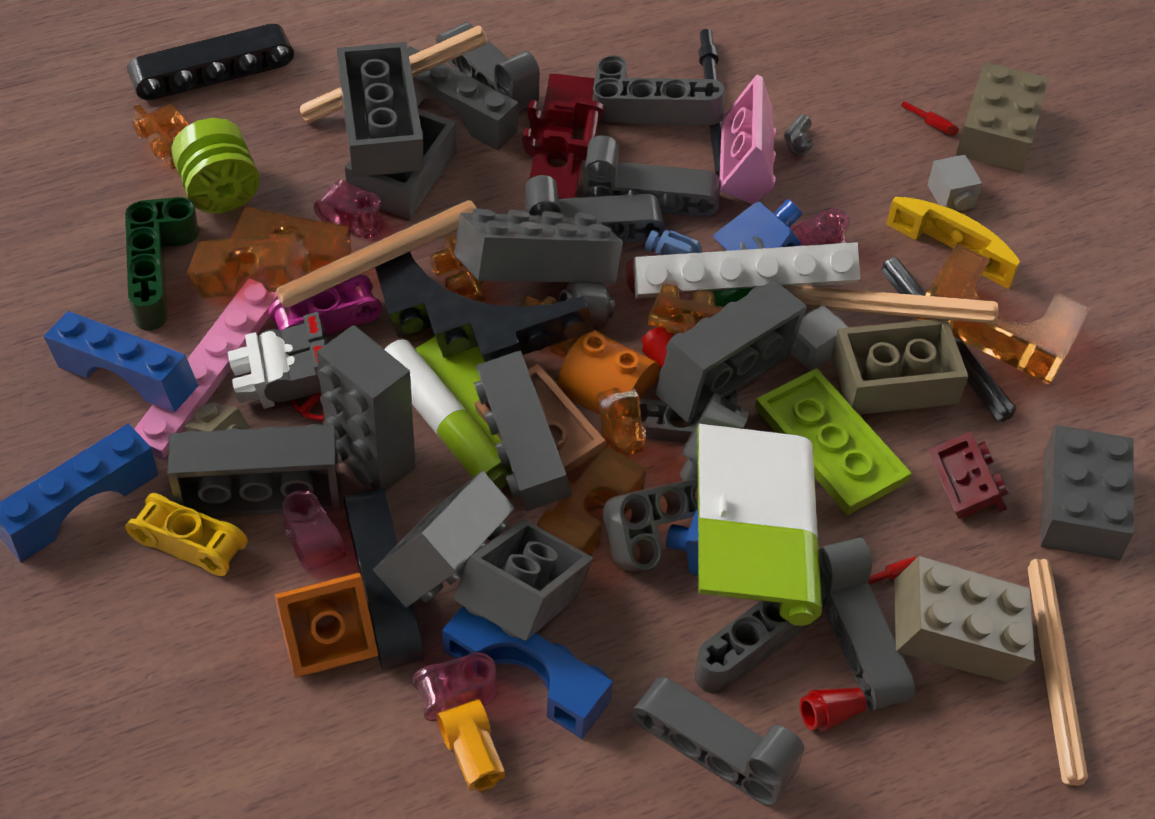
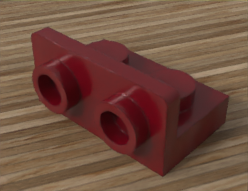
(966, 476)

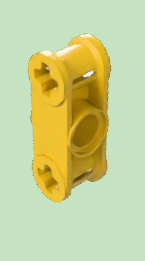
(207, 542)

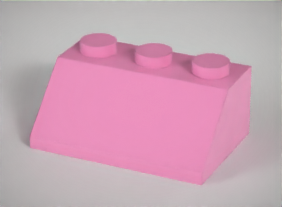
(748, 145)

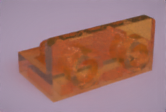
(159, 129)

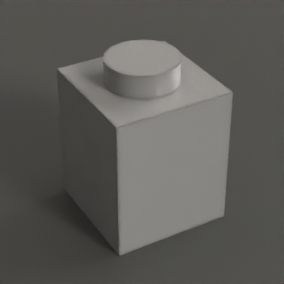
(955, 183)
(816, 337)

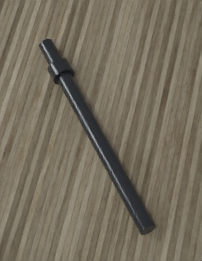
(708, 59)

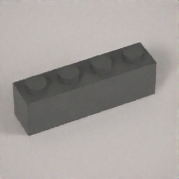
(523, 430)

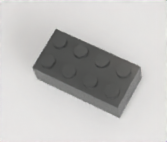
(380, 109)
(537, 247)
(729, 349)
(370, 406)
(253, 469)

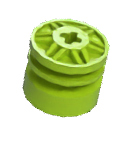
(215, 165)

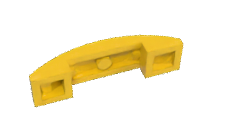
(950, 227)

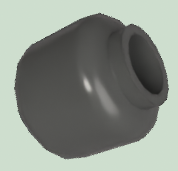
(597, 298)

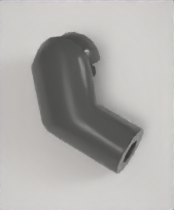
(796, 135)

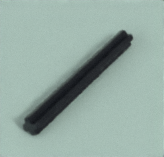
(978, 376)

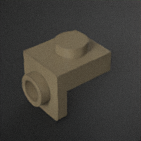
(217, 418)

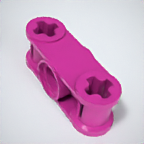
(337, 307)

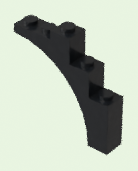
(461, 323)

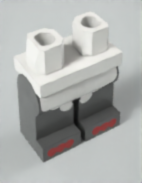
(280, 363)

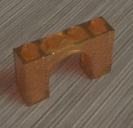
(1030, 347)

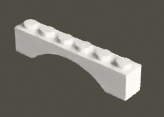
(748, 269)

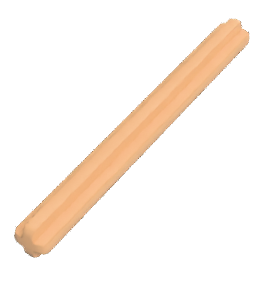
(419, 63)
(372, 255)
(897, 304)
(1057, 674)

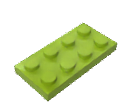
(847, 453)

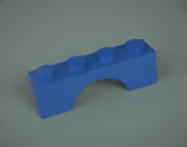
(153, 370)
(36, 512)
(574, 689)

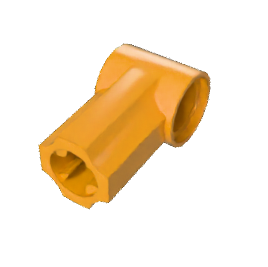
(468, 735)

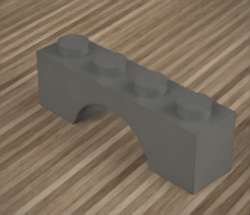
(486, 112)

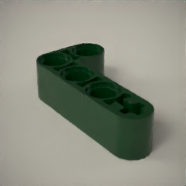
(148, 230)

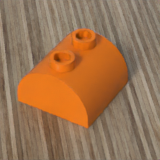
(602, 364)
(326, 624)

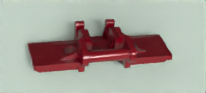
(550, 133)

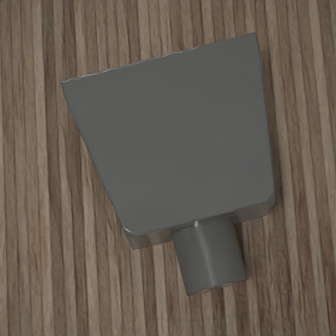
(717, 413)

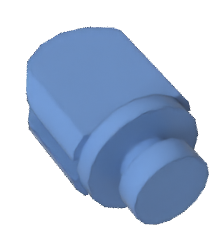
(671, 243)

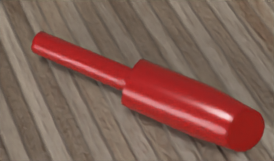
(933, 119)
(892, 571)

